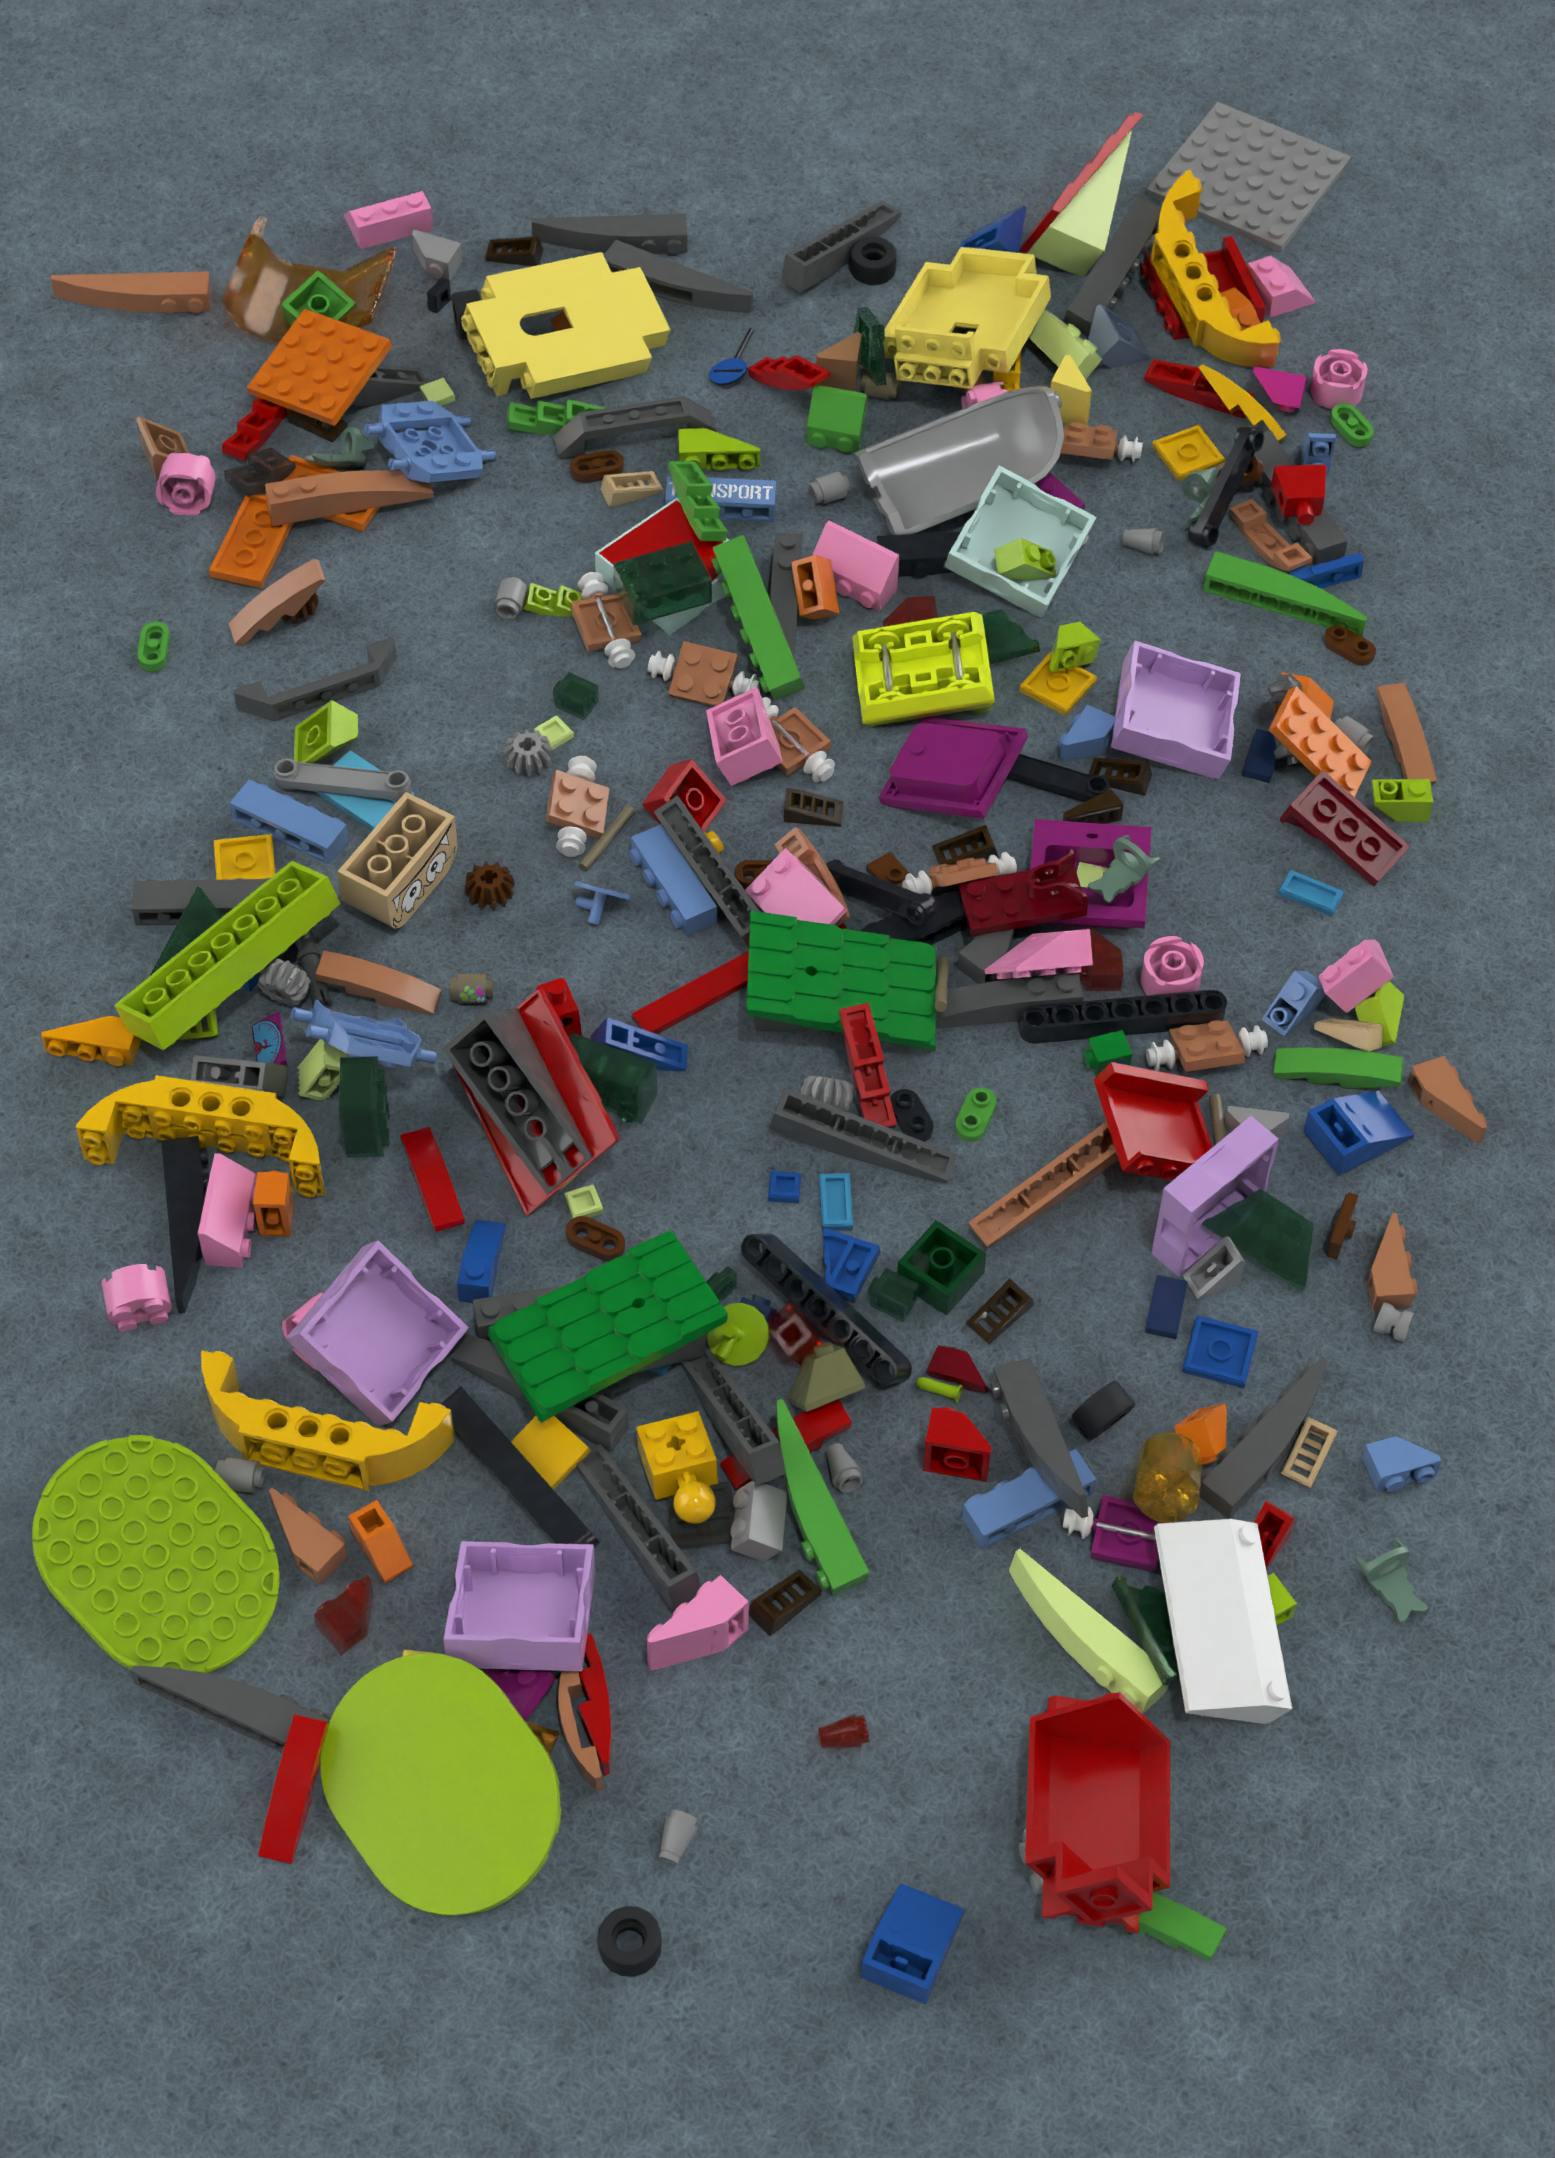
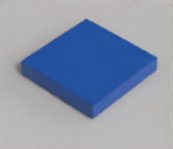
(1220, 1351)

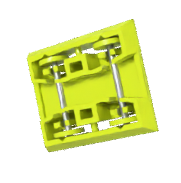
(922, 669)

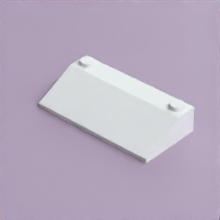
(1222, 1620)

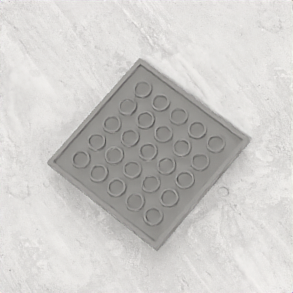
(1253, 175)

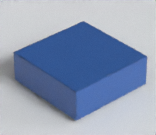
(784, 1187)

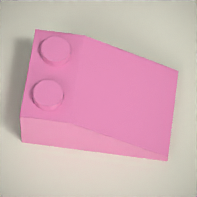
(743, 737)
(793, 890)

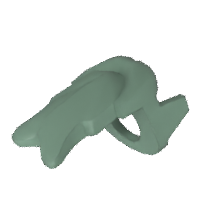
(351, 449)
(1197, 493)
(1124, 870)
(1389, 1579)

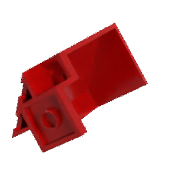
(1098, 1810)

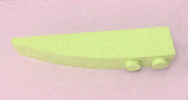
(1059, 340)
(1087, 1635)

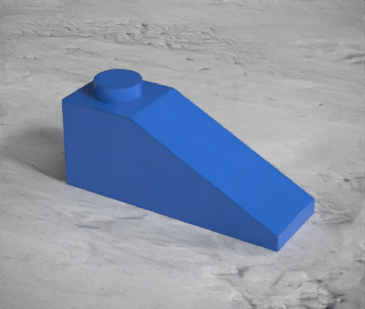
(663, 1051)
(480, 1261)

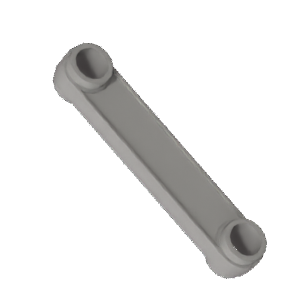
(341, 780)

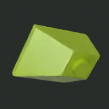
(324, 733)

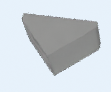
(1274, 1121)
(1216, 1270)

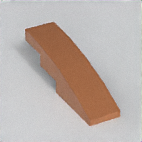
(280, 598)
(1405, 732)
(378, 982)

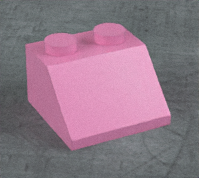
(1278, 286)
(1356, 975)

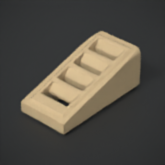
(616, 493)
(1356, 1033)
(1319, 1430)

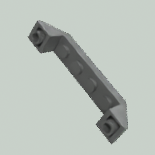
(629, 418)
(254, 700)

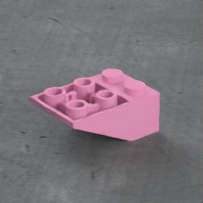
(1045, 955)
(700, 1627)

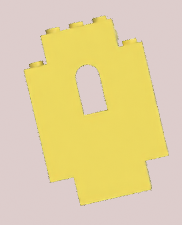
(979, 291)
(609, 315)

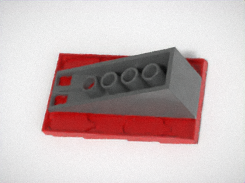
(532, 1097)

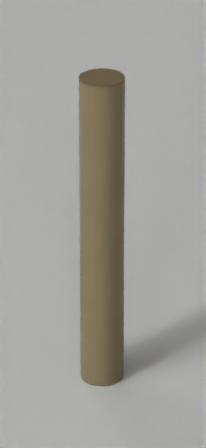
(607, 837)
(941, 984)
(1217, 1117)

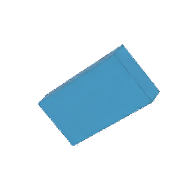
(1311, 893)
(836, 1201)

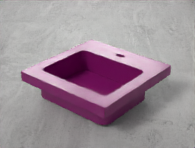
(952, 767)
(1094, 846)

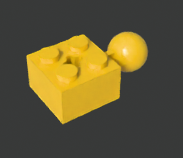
(680, 1464)

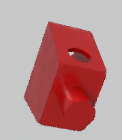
(1300, 490)
(563, 1004)

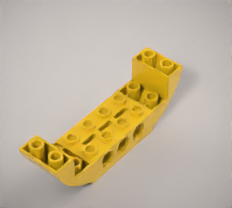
(1196, 291)
(216, 1113)
(318, 1443)

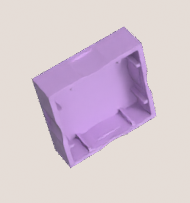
(1176, 710)
(1210, 1185)
(376, 1333)
(521, 1605)

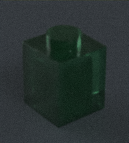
(576, 696)
(893, 1294)

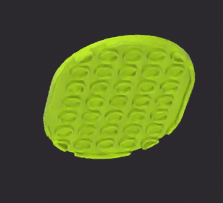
(155, 1555)
(440, 1784)

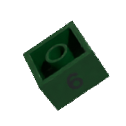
(942, 1266)

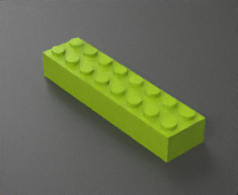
(227, 955)

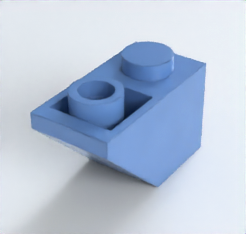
(1318, 449)
(1088, 734)
(1294, 1002)
(1398, 1462)

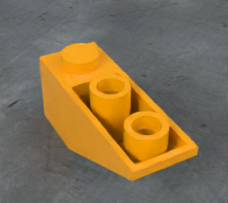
(94, 1039)

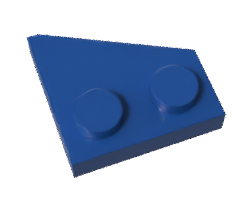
(847, 1262)

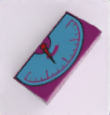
(269, 1040)

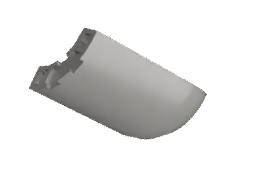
(950, 461)

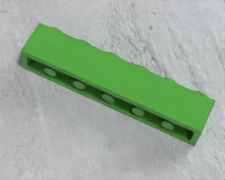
(758, 618)

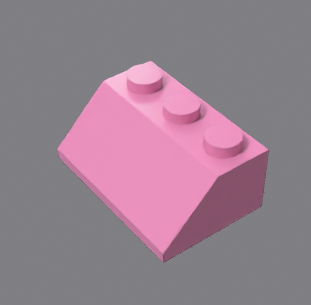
(390, 220)
(859, 566)
(227, 1214)

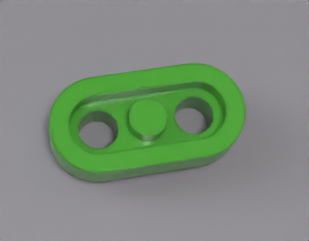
(1355, 428)
(153, 648)
(975, 1112)

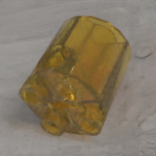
(1168, 1477)

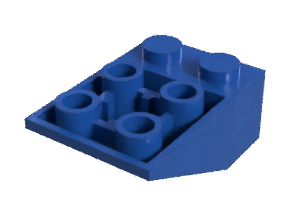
(1000, 234)
(1355, 1129)
(911, 1943)

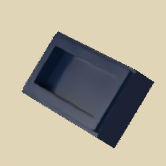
(1261, 757)
(1166, 1307)

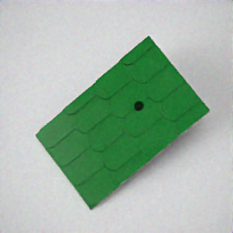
(813, 969)
(609, 1324)

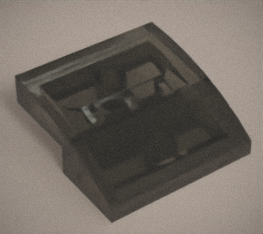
(262, 468)
(710, 1532)

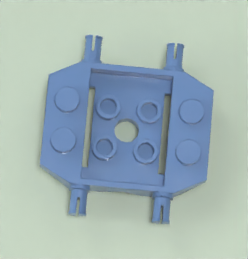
(431, 454)
(355, 1036)

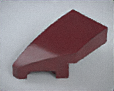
(956, 1366)

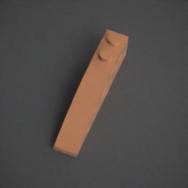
(138, 291)
(340, 493)
(1047, 1187)

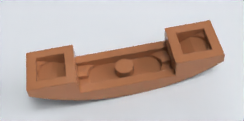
(1266, 541)
(802, 848)
(585, 1758)

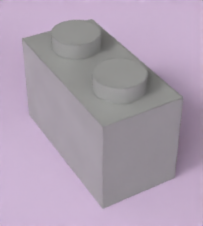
(758, 1521)

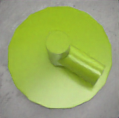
(741, 1337)

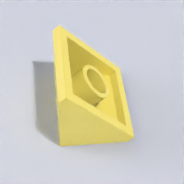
(1073, 392)

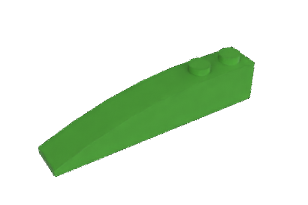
(1278, 593)
(816, 1513)

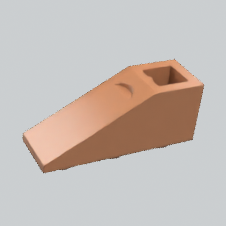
(1441, 1092)
(1390, 1272)
(310, 1544)

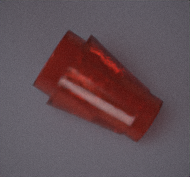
(846, 1732)

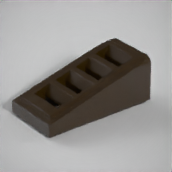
(529, 255)
(312, 426)
(1133, 768)
(1100, 809)
(803, 816)
(971, 837)
(1019, 1295)
(769, 1616)

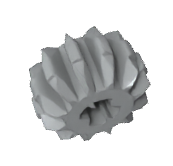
(528, 753)
(284, 982)
(829, 1090)

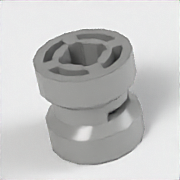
(1393, 1322)

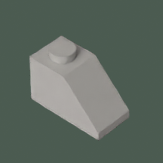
(436, 254)

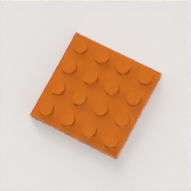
(319, 367)

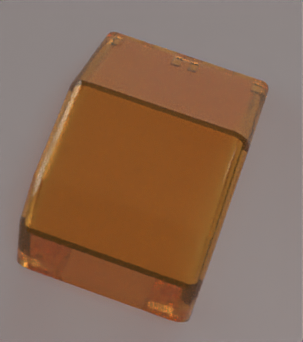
(266, 280)

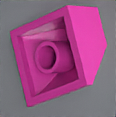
(1282, 387)

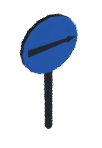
(732, 369)

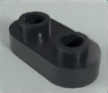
(911, 1113)

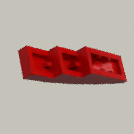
(788, 373)
(1188, 384)
(254, 429)
(867, 1065)
(432, 1179)
(814, 1428)
(596, 1711)
(293, 1789)

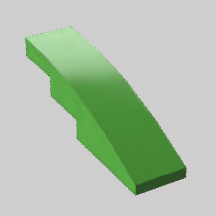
(546, 417)
(696, 500)
(1344, 1066)
(1181, 1927)

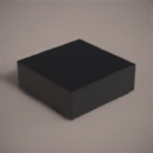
(438, 295)

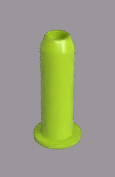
(939, 1388)

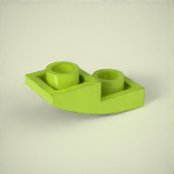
(550, 602)

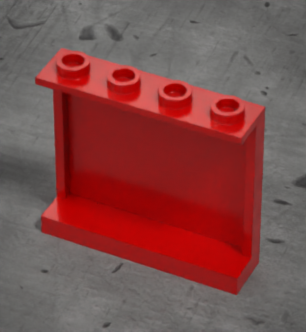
(1229, 271)
(1153, 1119)

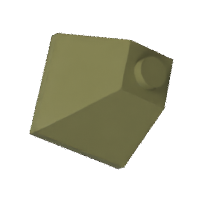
(824, 1378)

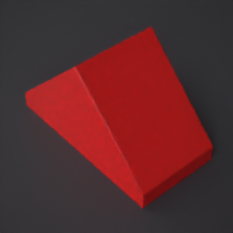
(1274, 1530)

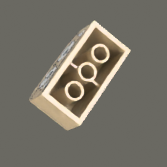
(400, 861)

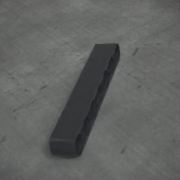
(1079, 1018)
(838, 1312)
(516, 1472)

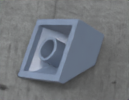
(1115, 339)

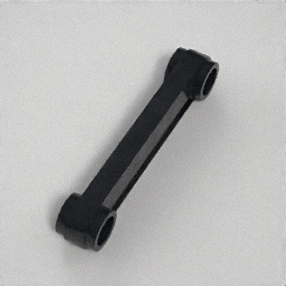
(1206, 528)
(1057, 778)
(883, 894)

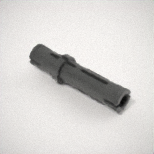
(309, 959)

